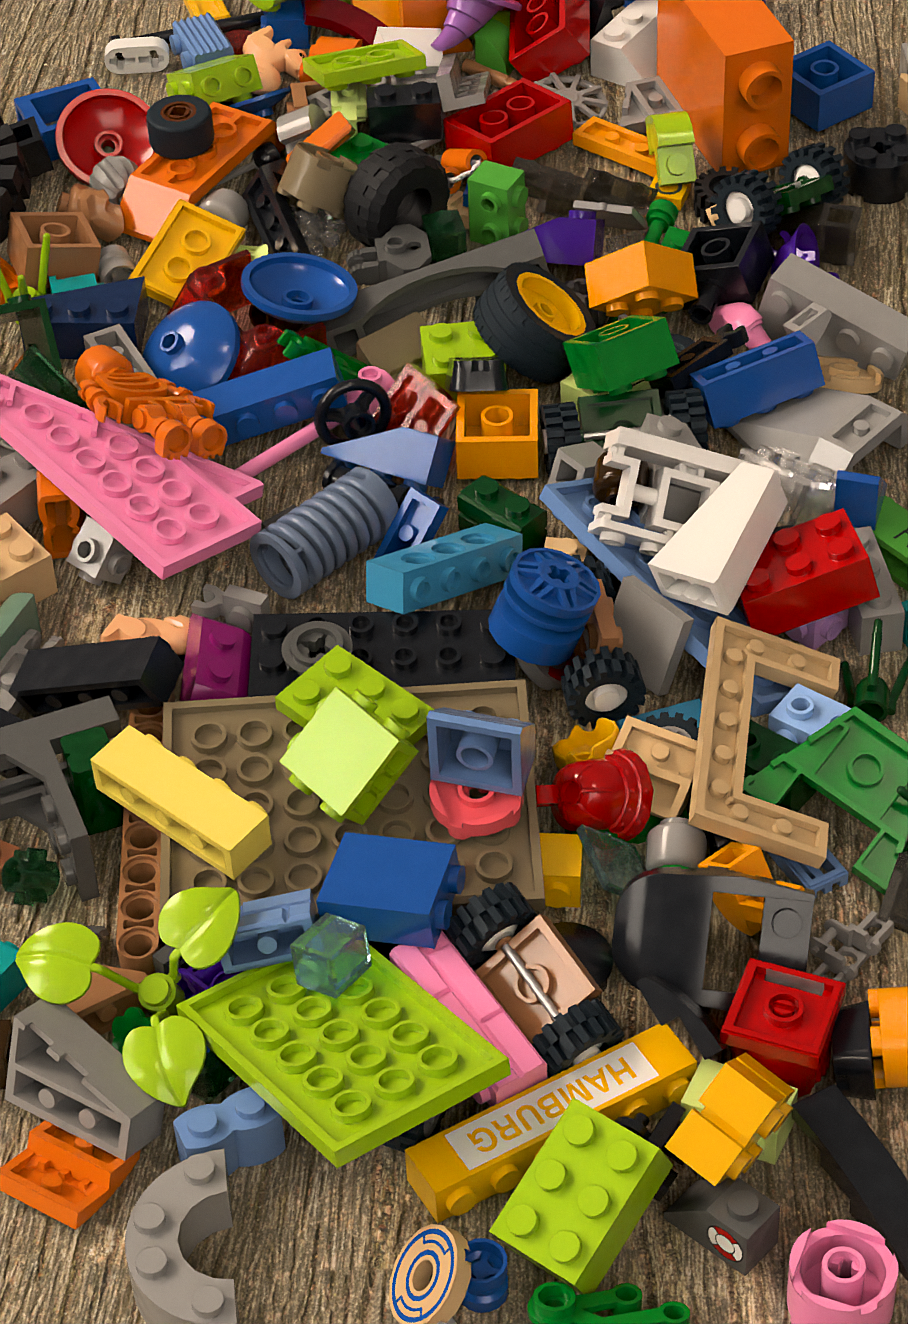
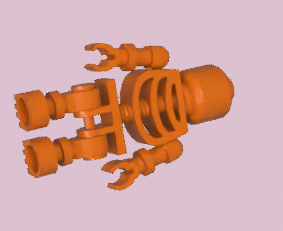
(149, 404)

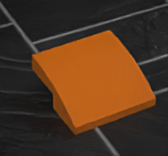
(64, 1175)

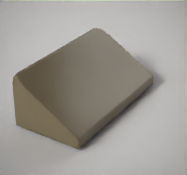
(393, 345)

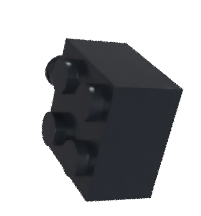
(728, 265)

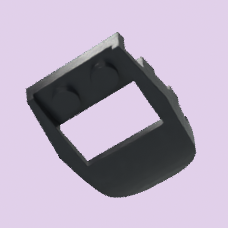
(666, 924)

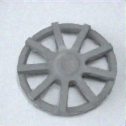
(577, 97)

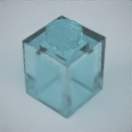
(331, 955)

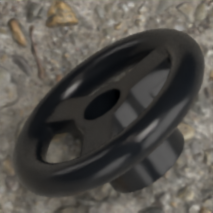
(359, 410)

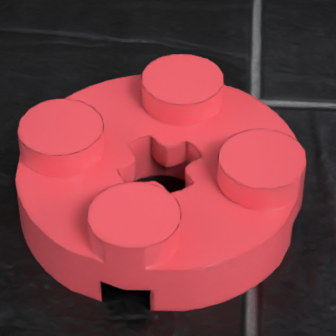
(469, 816)

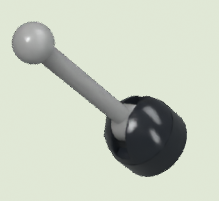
(262, 155)

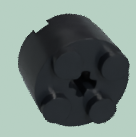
(877, 163)

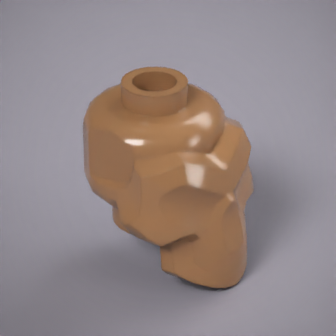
(103, 216)

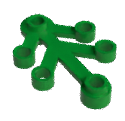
(560, 1305)

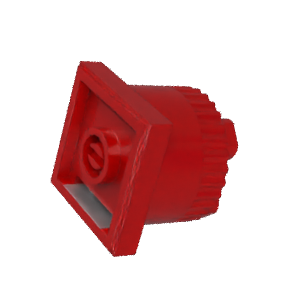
(784, 1021)

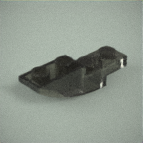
(559, 189)

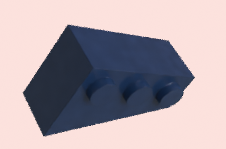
(94, 309)

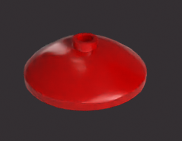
(98, 121)

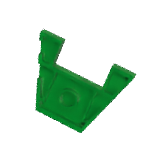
(857, 768)

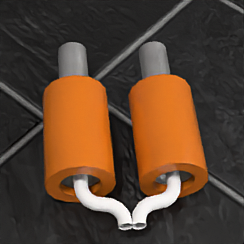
(460, 164)

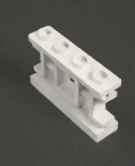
(683, 467)

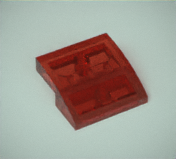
(419, 403)

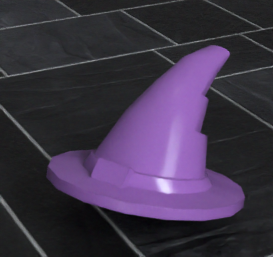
(468, 17)

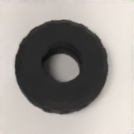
(393, 189)

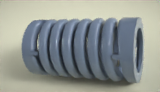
(324, 532)

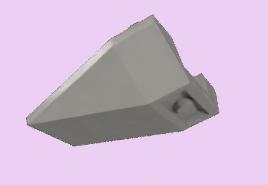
(826, 428)

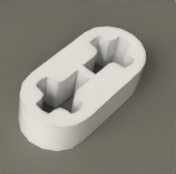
(136, 55)

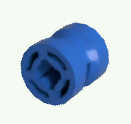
(488, 1276)

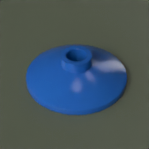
(262, 104)

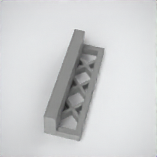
(460, 91)

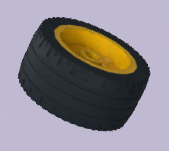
(528, 318)

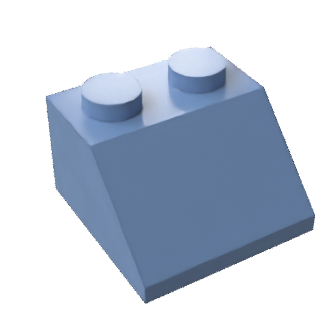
(480, 750)

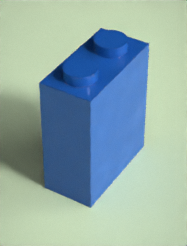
(393, 887)

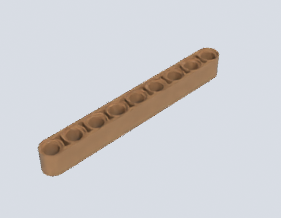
(140, 871)

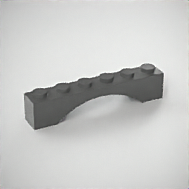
(429, 286)

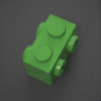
(496, 202)

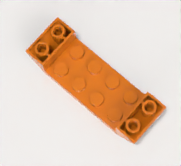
(162, 181)

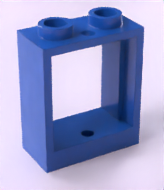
(48, 106)

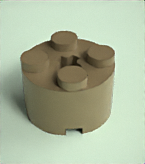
(317, 179)

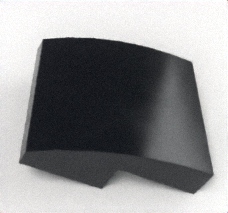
(671, 1003)

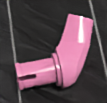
(741, 314)

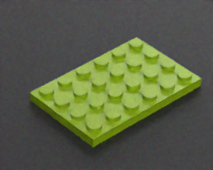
(346, 1065)

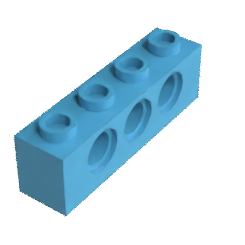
(441, 568)

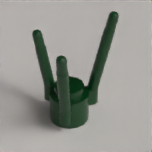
(872, 692)

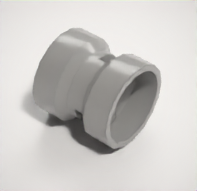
(115, 264)

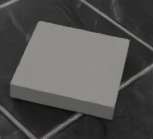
(652, 632)

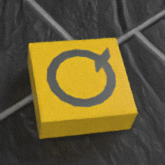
(676, 193)

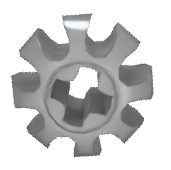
(112, 176)

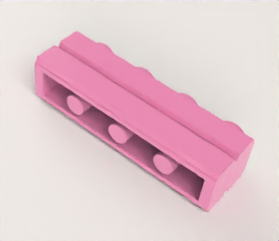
(458, 988)

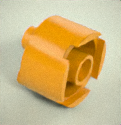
(889, 1036)

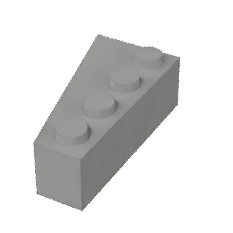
(859, 323)

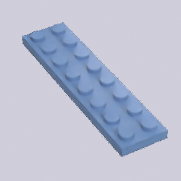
(574, 505)

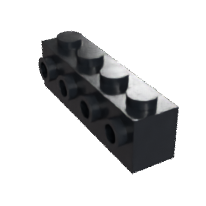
(130, 671)

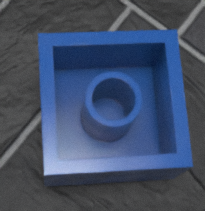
(829, 86)

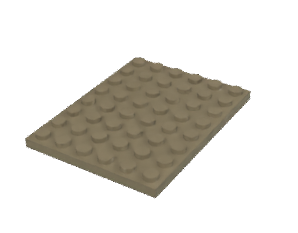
(243, 745)

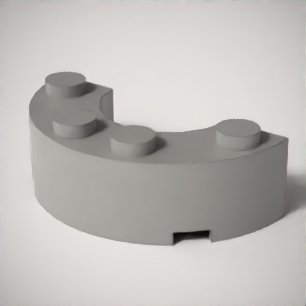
(163, 1231)

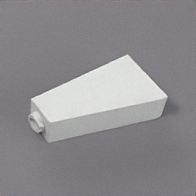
(721, 541)

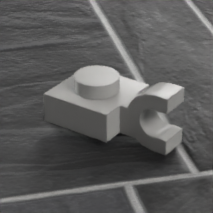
(234, 604)

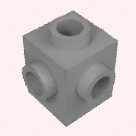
(99, 554)

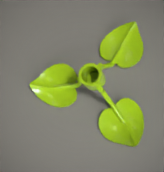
(173, 1050)

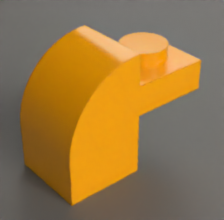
(742, 910)

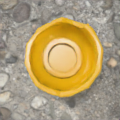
(586, 744)

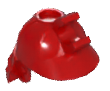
(601, 794)

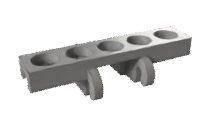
(849, 936)

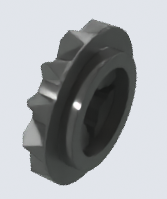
(309, 638)

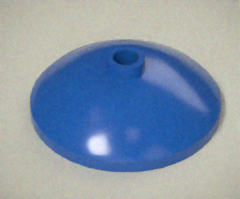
(299, 287)
(194, 346)

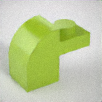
(671, 141)

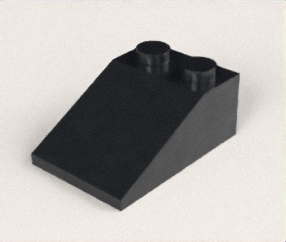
(405, 109)

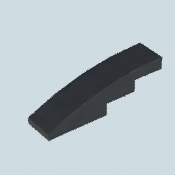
(858, 1166)

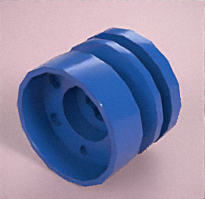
(544, 606)

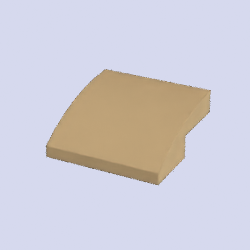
(668, 760)

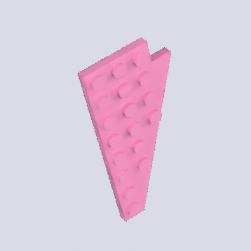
(154, 506)

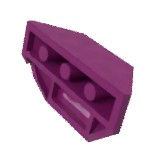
(215, 660)

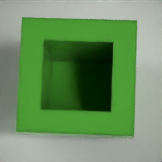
(493, 46)

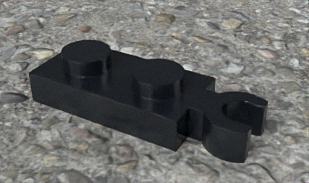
(700, 355)

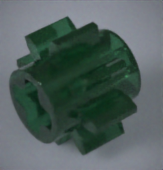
(30, 876)

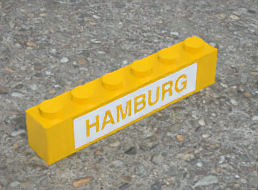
(499, 1144)

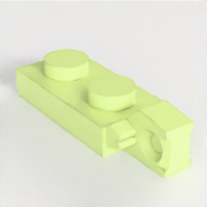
(351, 103)

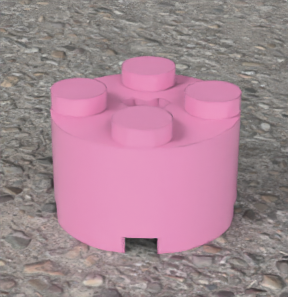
(841, 1276)

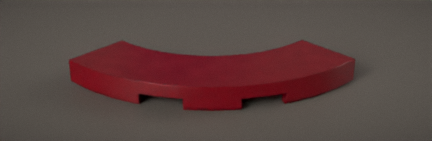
(341, 18)

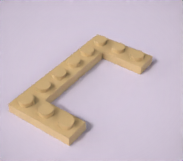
(720, 760)

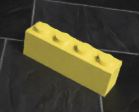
(182, 801)

